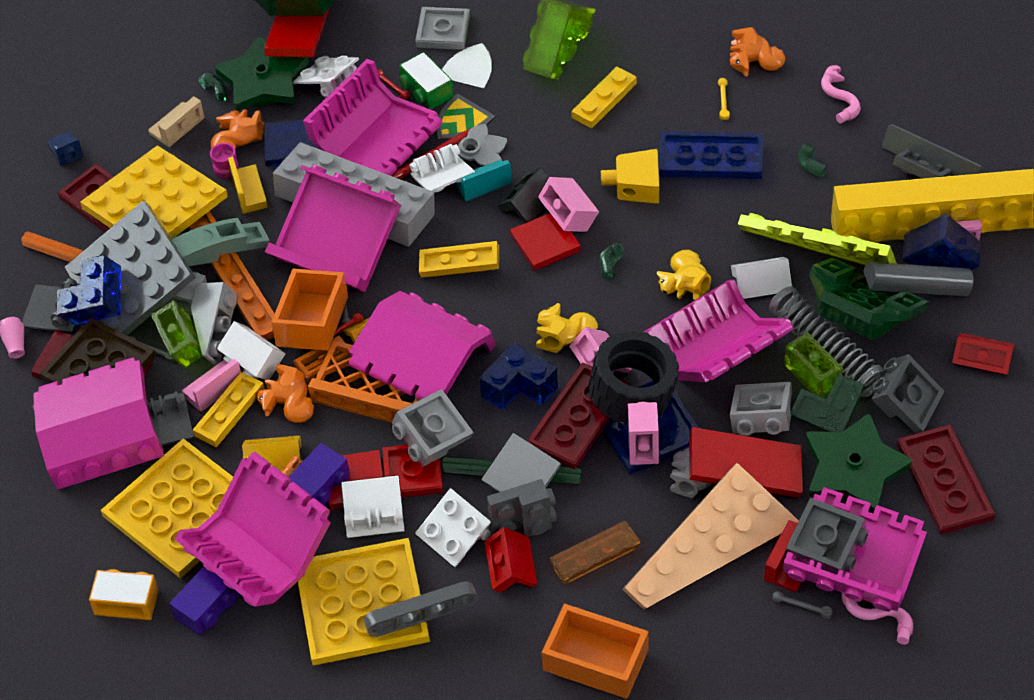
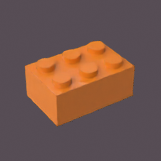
(310, 309)
(595, 651)

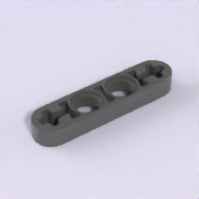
(420, 609)

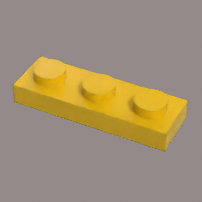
(604, 97)
(459, 259)
(228, 409)

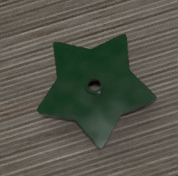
(261, 78)
(854, 462)

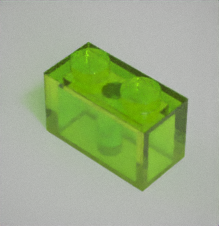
(178, 333)
(812, 365)

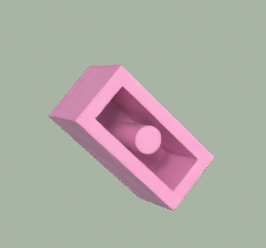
(568, 204)
(643, 433)

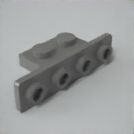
(924, 157)

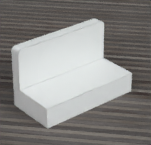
(762, 277)

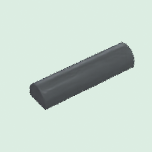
(918, 279)

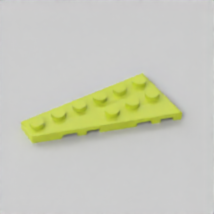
(823, 241)

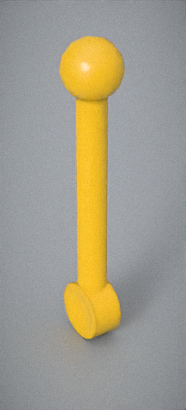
(724, 113)

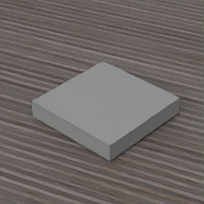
(442, 28)
(518, 465)

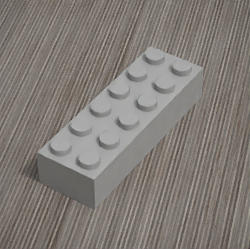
(416, 202)

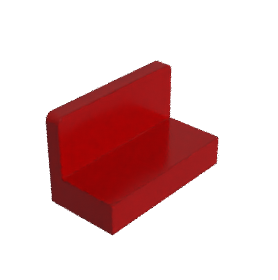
(983, 353)
(509, 559)
(774, 566)

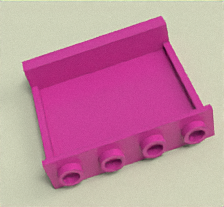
(336, 227)

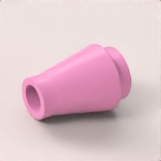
(13, 336)

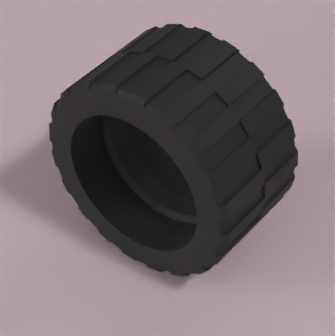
(638, 352)

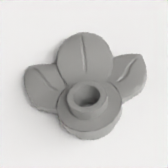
(484, 146)

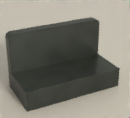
(524, 196)

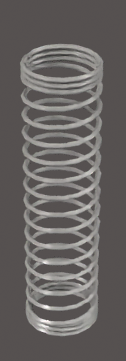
(792, 306)

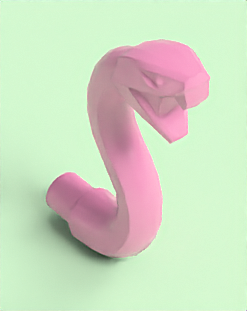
(831, 76)
(905, 622)

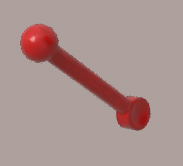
(403, 94)
(357, 318)

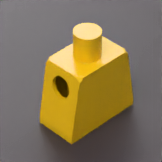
(635, 176)

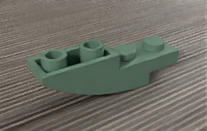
(221, 237)

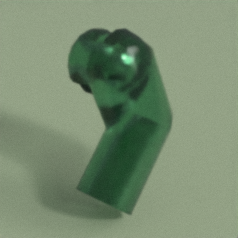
(218, 85)
(808, 162)
(609, 258)

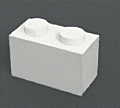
(251, 351)

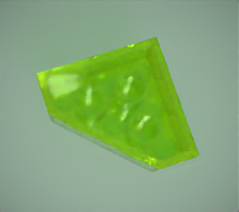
(555, 35)

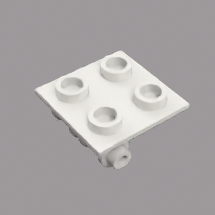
(328, 73)
(445, 171)
(372, 506)
(454, 527)

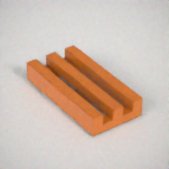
(311, 370)

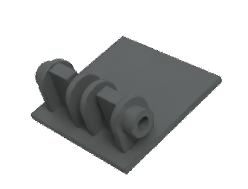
(42, 309)
(170, 418)

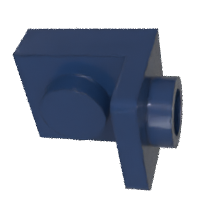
(65, 148)

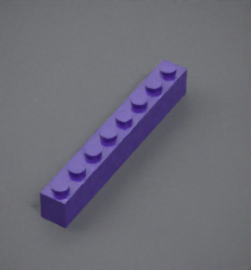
(206, 593)

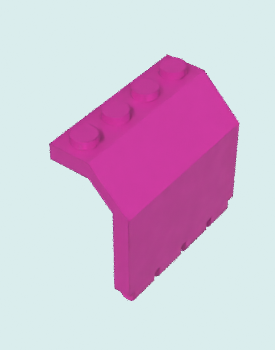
(369, 122)
(716, 333)
(416, 345)
(95, 423)
(259, 533)
(882, 564)

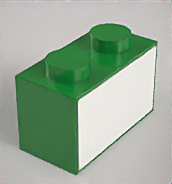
(426, 81)

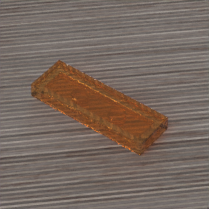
(594, 552)

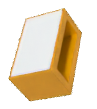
(124, 594)

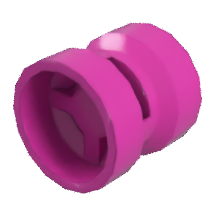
(219, 157)

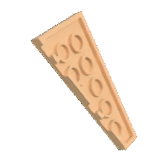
(721, 528)

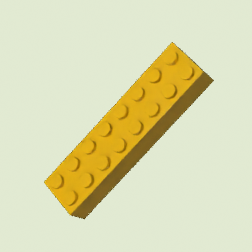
(896, 207)

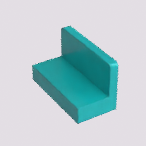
(485, 180)

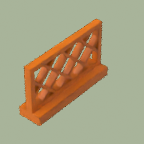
(358, 401)

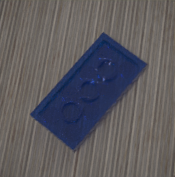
(710, 154)

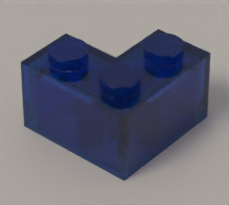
(942, 242)
(96, 295)
(517, 373)

